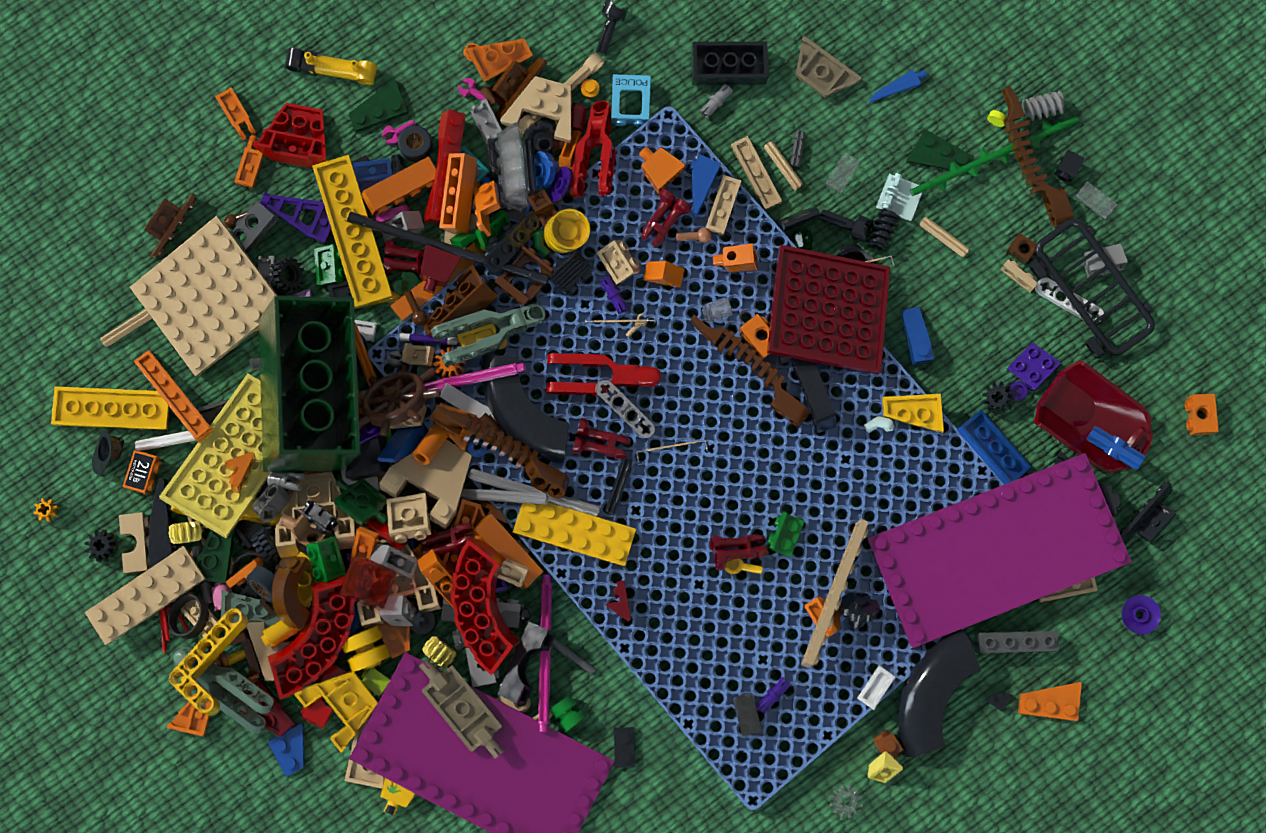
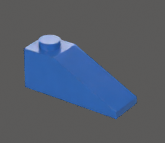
(703, 175)
(916, 336)
(402, 443)

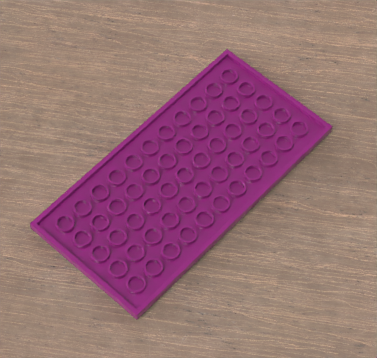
(998, 550)
(533, 787)

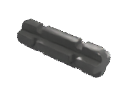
(797, 149)

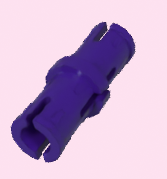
(614, 294)
(773, 695)

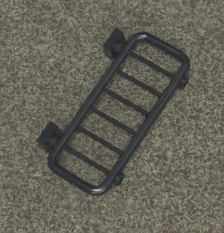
(1094, 345)

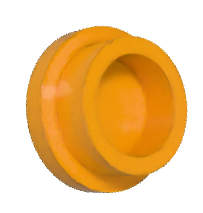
(590, 88)

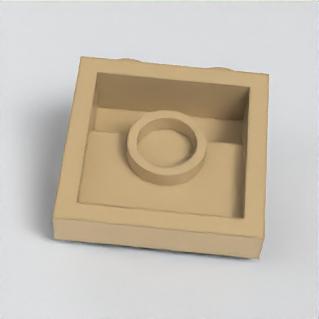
(408, 518)

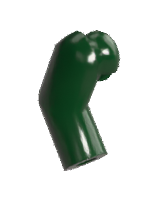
(538, 243)

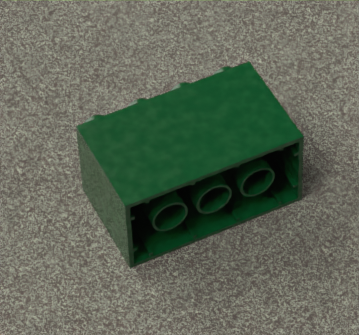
(308, 384)

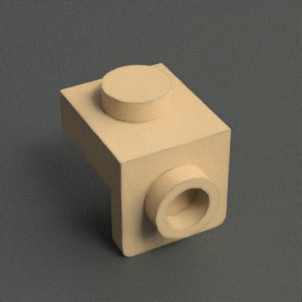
(417, 355)

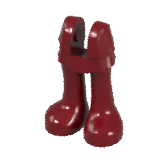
(679, 208)
(390, 264)
(612, 438)
(456, 533)
(722, 556)

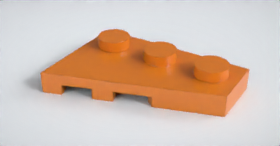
(497, 57)
(1054, 702)

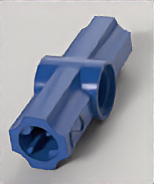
(1115, 448)

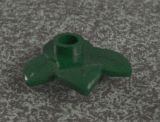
(408, 282)

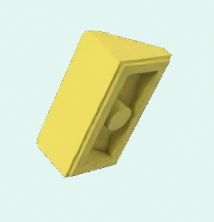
(884, 768)

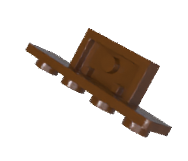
(514, 82)
(165, 221)

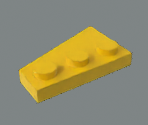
(916, 410)

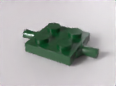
(361, 501)

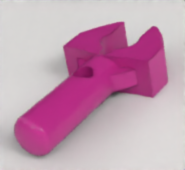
(472, 91)
(396, 132)

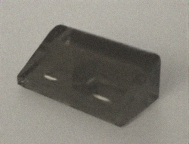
(747, 714)

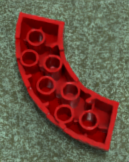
(477, 607)
(317, 643)

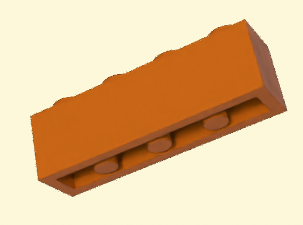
(399, 186)
(458, 193)
(497, 537)

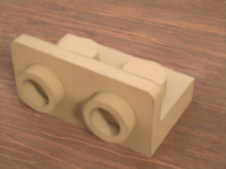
(618, 261)

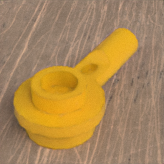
(737, 565)

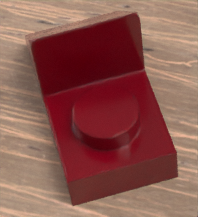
(620, 608)

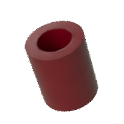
(578, 116)

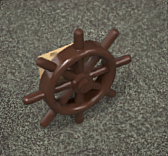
(398, 406)

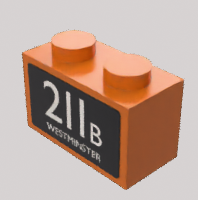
(142, 472)

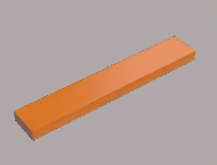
(402, 307)
(173, 396)

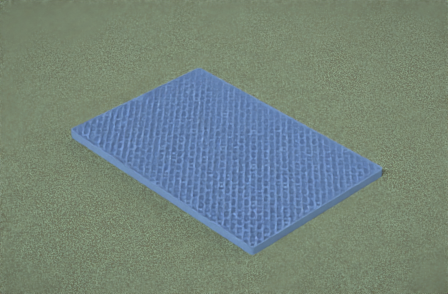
(735, 465)

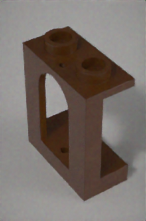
(526, 256)
(255, 669)

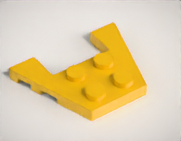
(347, 698)

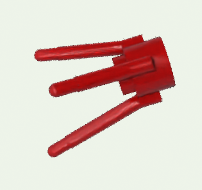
(163, 615)

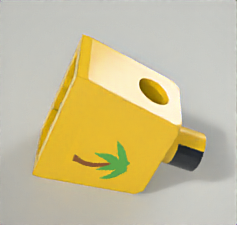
(396, 796)

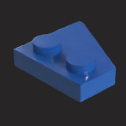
(371, 172)
(289, 750)

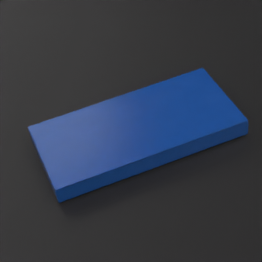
(994, 448)

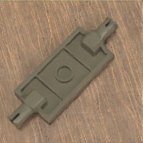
(461, 708)

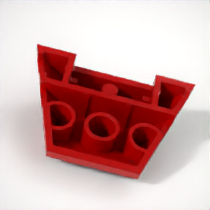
(295, 137)

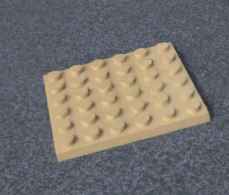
(205, 296)

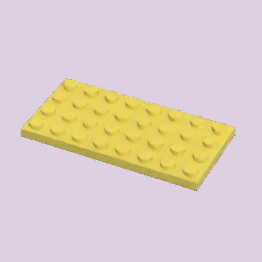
(202, 481)

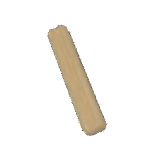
(783, 165)
(944, 236)
(125, 328)

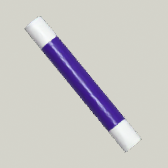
(426, 339)

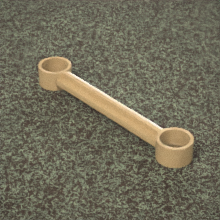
(590, 66)

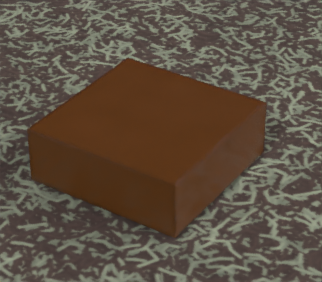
(492, 98)

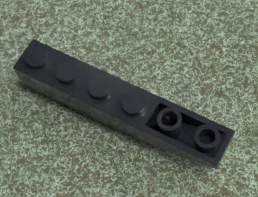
(161, 518)

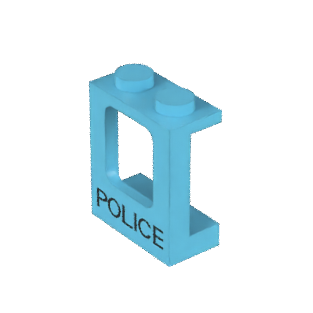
(630, 83)

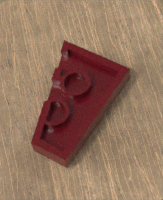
(277, 719)

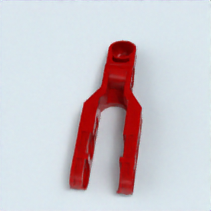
(597, 135)
(622, 374)

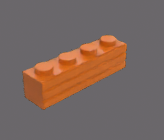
(567, 155)

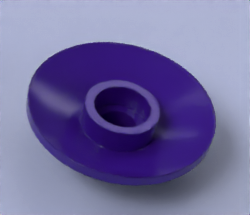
(560, 184)
(1150, 614)

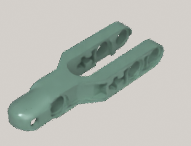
(508, 323)
(231, 696)

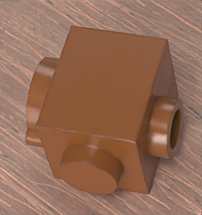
(887, 743)

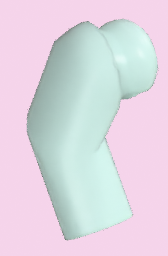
(881, 422)

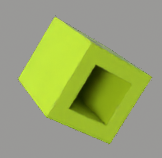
(375, 681)

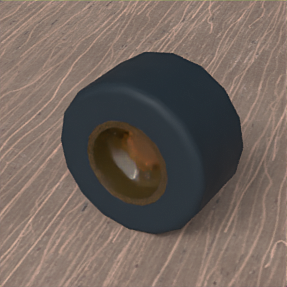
(410, 139)

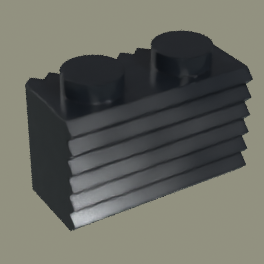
(571, 274)

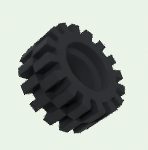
(294, 270)

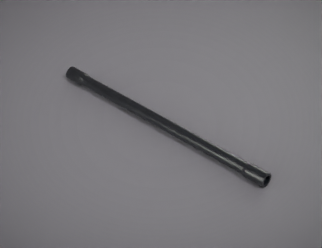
(364, 221)

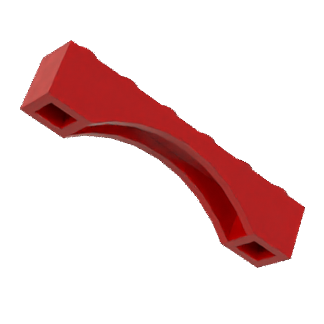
(450, 140)

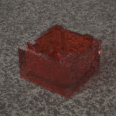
(368, 582)

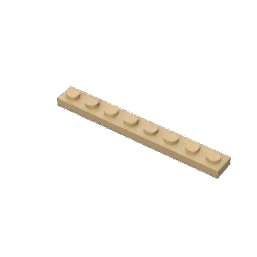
(833, 602)

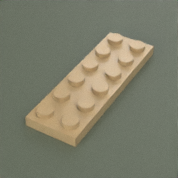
(145, 595)

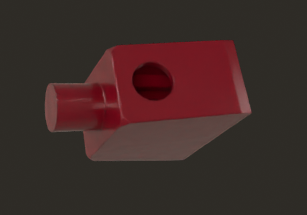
(437, 268)

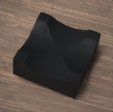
(367, 463)

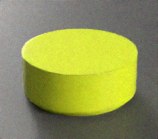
(996, 118)

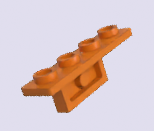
(486, 202)

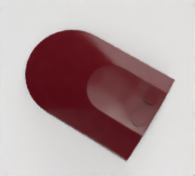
(1087, 399)

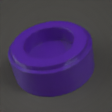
(1020, 390)

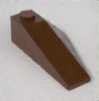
(470, 296)

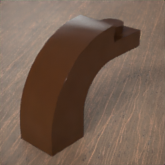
(285, 595)

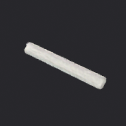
(163, 441)

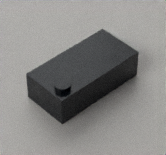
(729, 63)

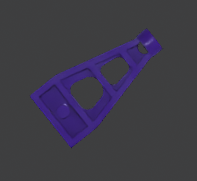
(318, 231)

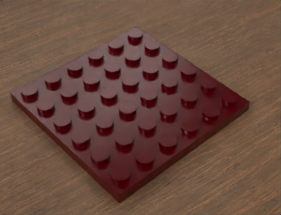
(829, 310)

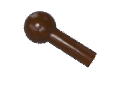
(231, 219)
(419, 317)

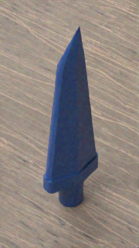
(903, 83)

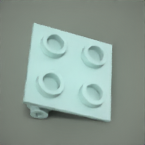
(897, 197)

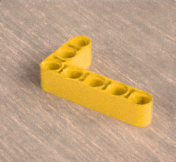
(205, 660)

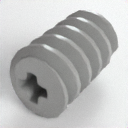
(1043, 104)

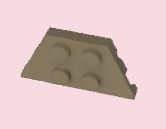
(822, 70)

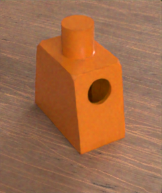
(660, 167)
(744, 260)

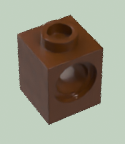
(1015, 252)

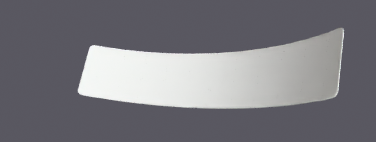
(464, 402)

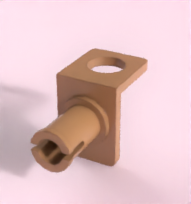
(300, 528)

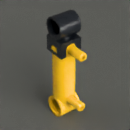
(313, 64)

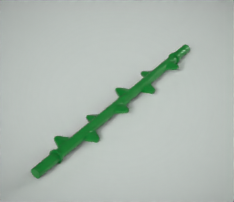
(986, 157)

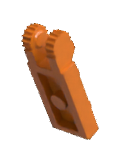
(234, 111)
(249, 165)

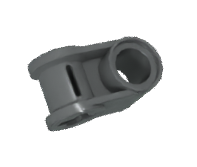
(272, 500)

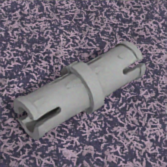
(716, 101)

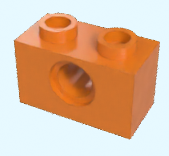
(749, 331)
(1206, 404)

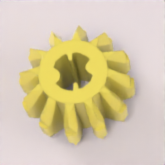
(185, 532)
(439, 651)

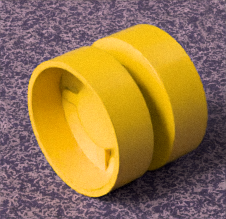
(567, 231)
(366, 652)

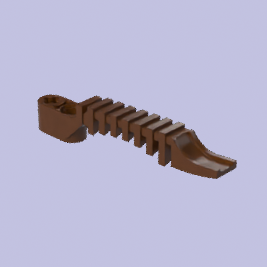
(1054, 199)
(783, 402)
(541, 475)

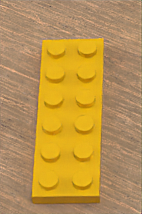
(109, 408)
(575, 531)

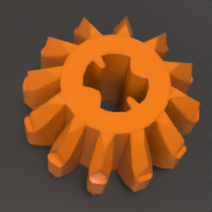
(444, 369)

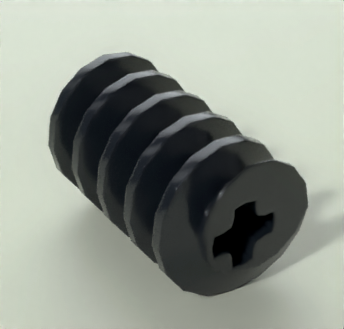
(883, 229)

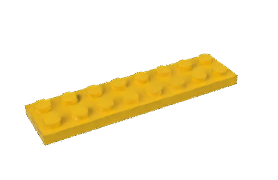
(354, 243)

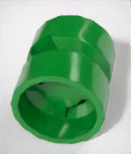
(567, 713)

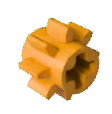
(41, 507)

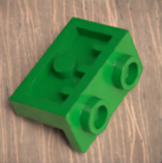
(496, 223)
(328, 266)
(786, 534)
(325, 559)

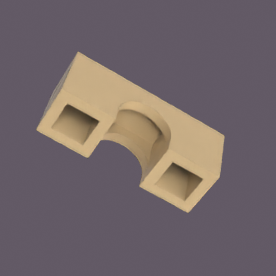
(136, 525)

